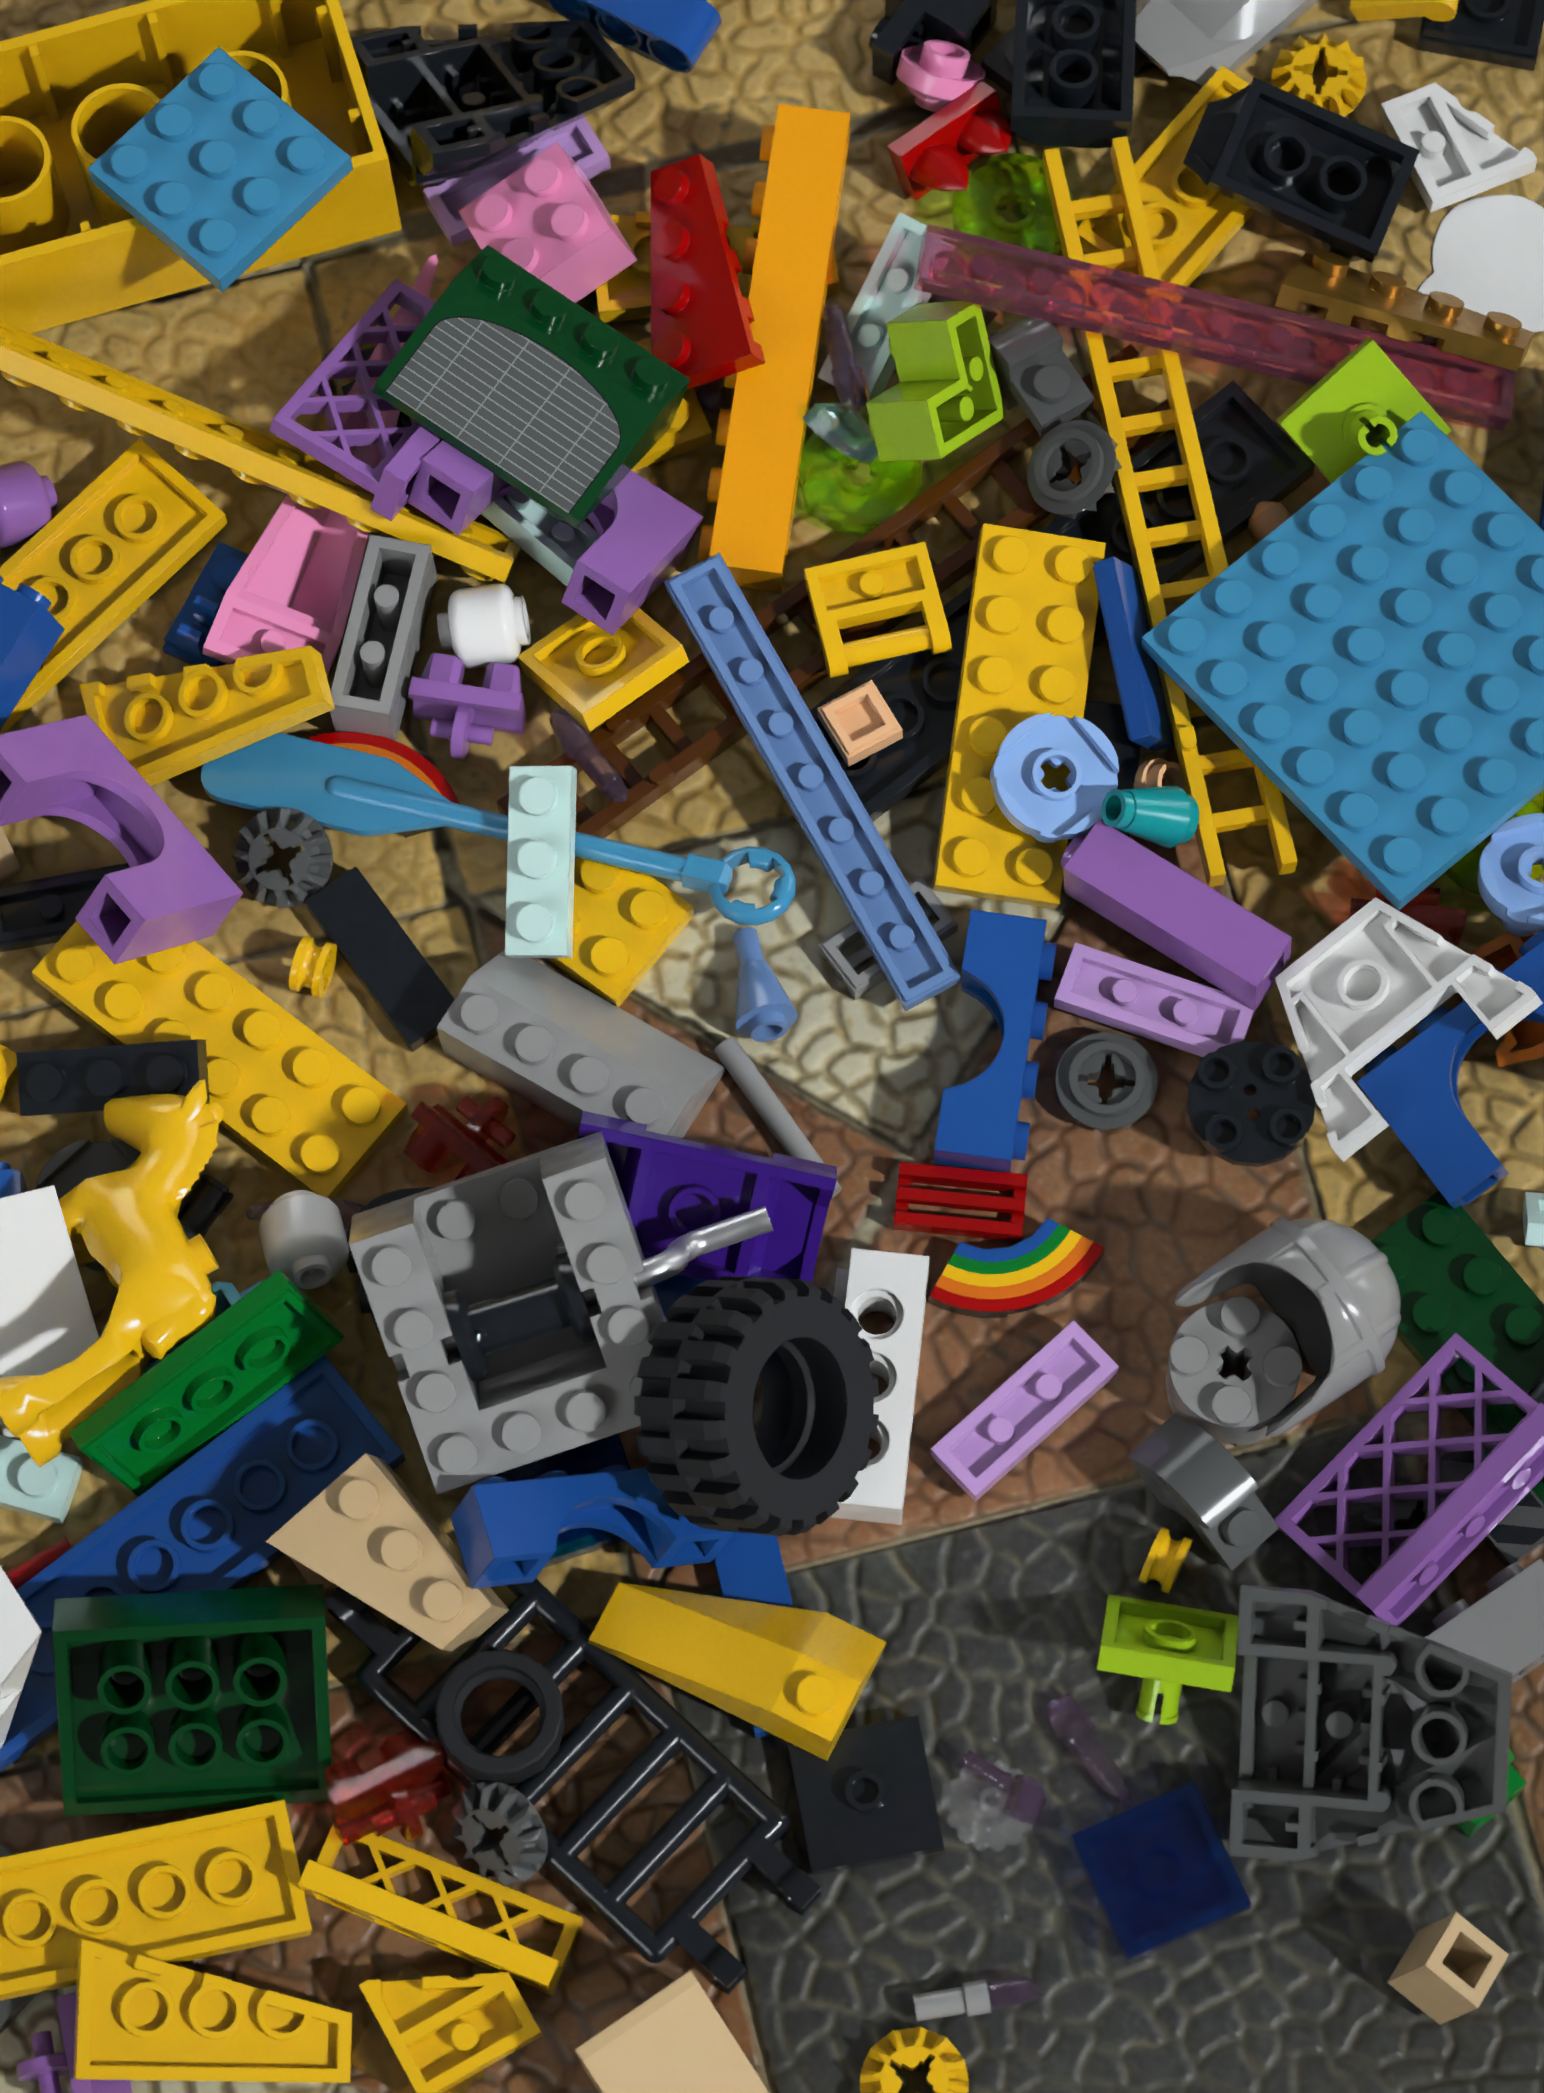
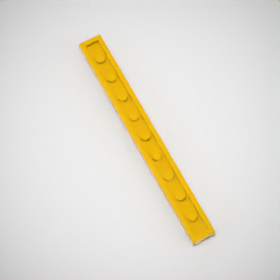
(248, 451)

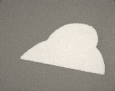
(1492, 258)

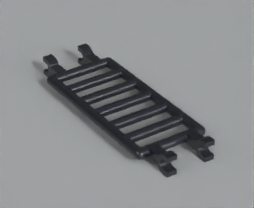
(676, 1734)

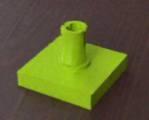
(1354, 411)
(1167, 1649)

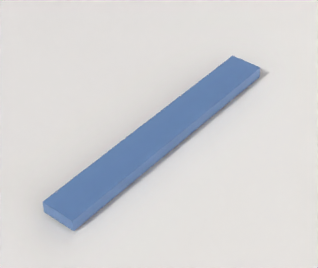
(813, 782)

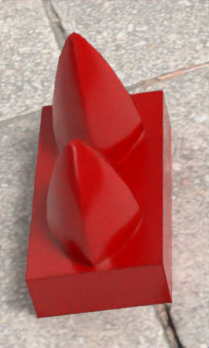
(945, 143)

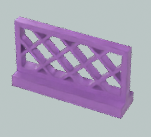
(397, 471)
(1451, 1527)

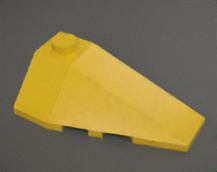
(756, 1660)

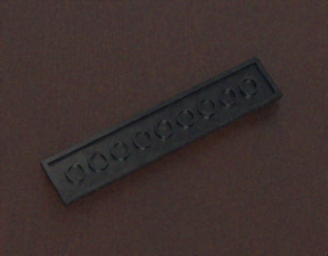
(1242, 459)

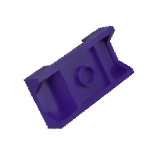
(688, 1184)

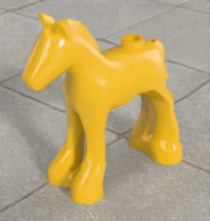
(134, 1233)

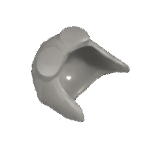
(1330, 1291)

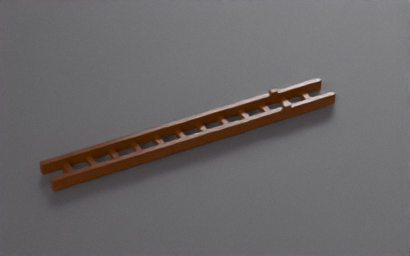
(796, 602)

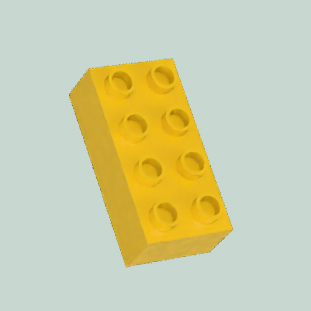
(92, 79)

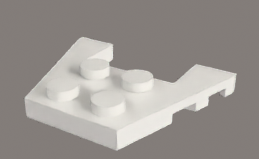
(1368, 990)

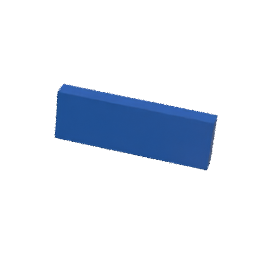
(1134, 669)

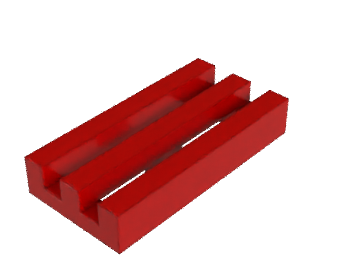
(960, 1178)

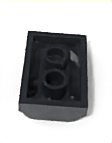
(1073, 72)
(1303, 167)

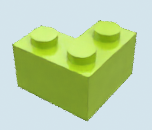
(944, 384)

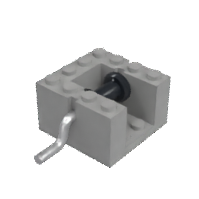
(520, 1306)

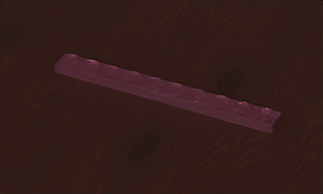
(1195, 321)

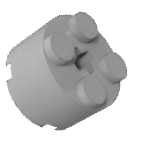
(1233, 1336)

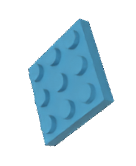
(220, 169)

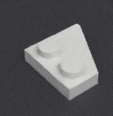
(1455, 145)

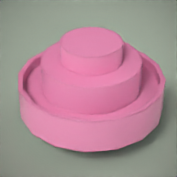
(938, 73)

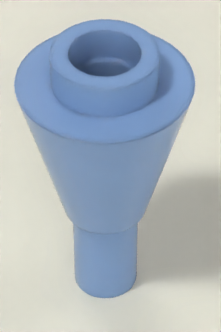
(762, 1003)

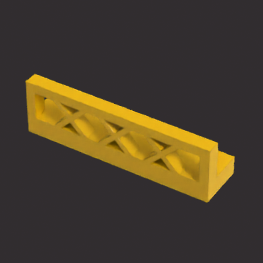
(438, 1929)

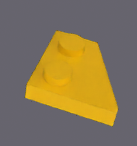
(450, 2025)

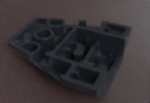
(479, 99)

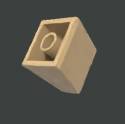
(669, 2047)

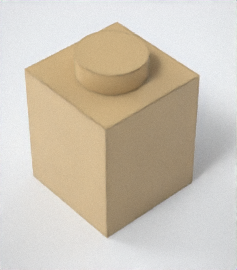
(1448, 1968)

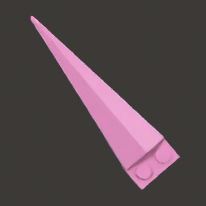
(306, 562)

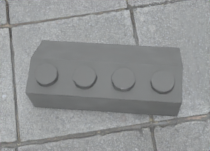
(573, 1049)

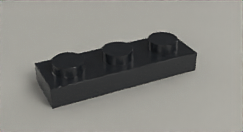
(92, 1076)

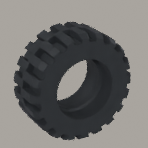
(702, 1395)

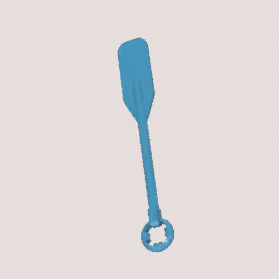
(381, 797)

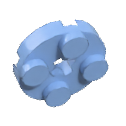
(1059, 741)
(1506, 874)

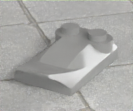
(1202, 35)

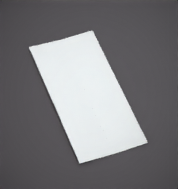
(41, 1289)

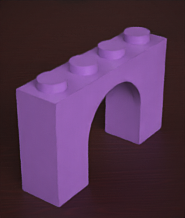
(638, 526)
(172, 885)

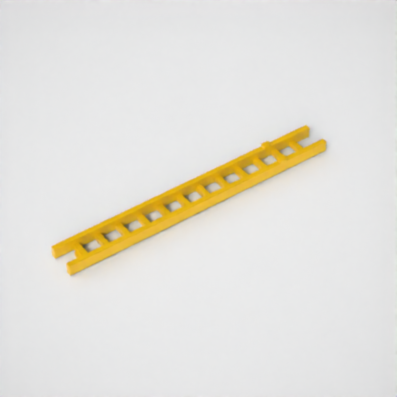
(1130, 484)

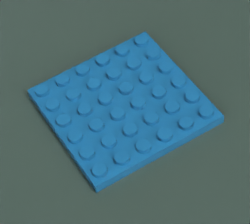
(1382, 659)

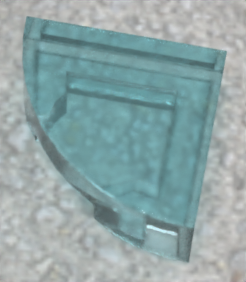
(843, 429)

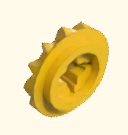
(1346, 71)
(910, 2049)

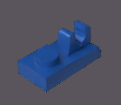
(197, 615)

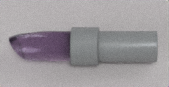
(975, 1998)

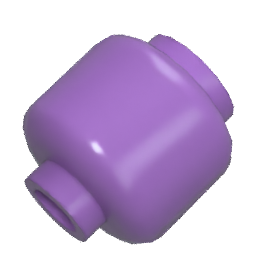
(24, 502)

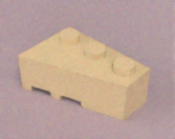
(390, 1554)

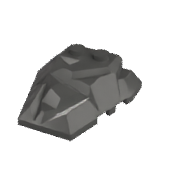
(1358, 1729)

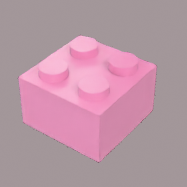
(551, 225)

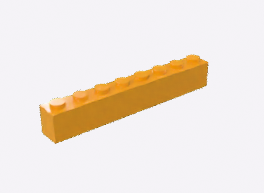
(787, 300)

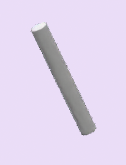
(766, 1103)

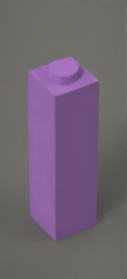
(1175, 913)

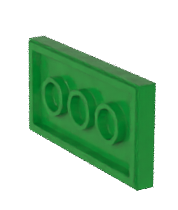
(207, 1384)

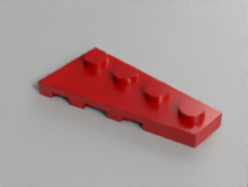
(695, 293)

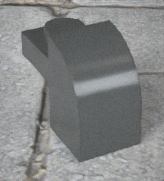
(1038, 374)
(1206, 1486)

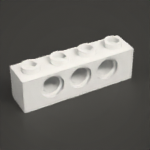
(897, 1287)

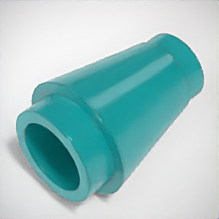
(1152, 813)

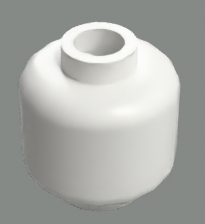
(484, 625)
(304, 1238)

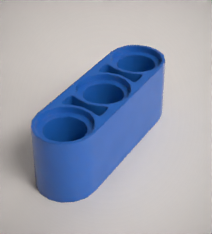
(661, 30)

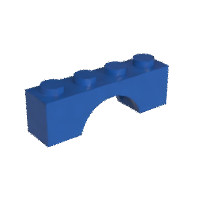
(1001, 971)
(513, 1526)

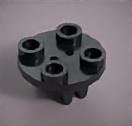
(1281, 1100)

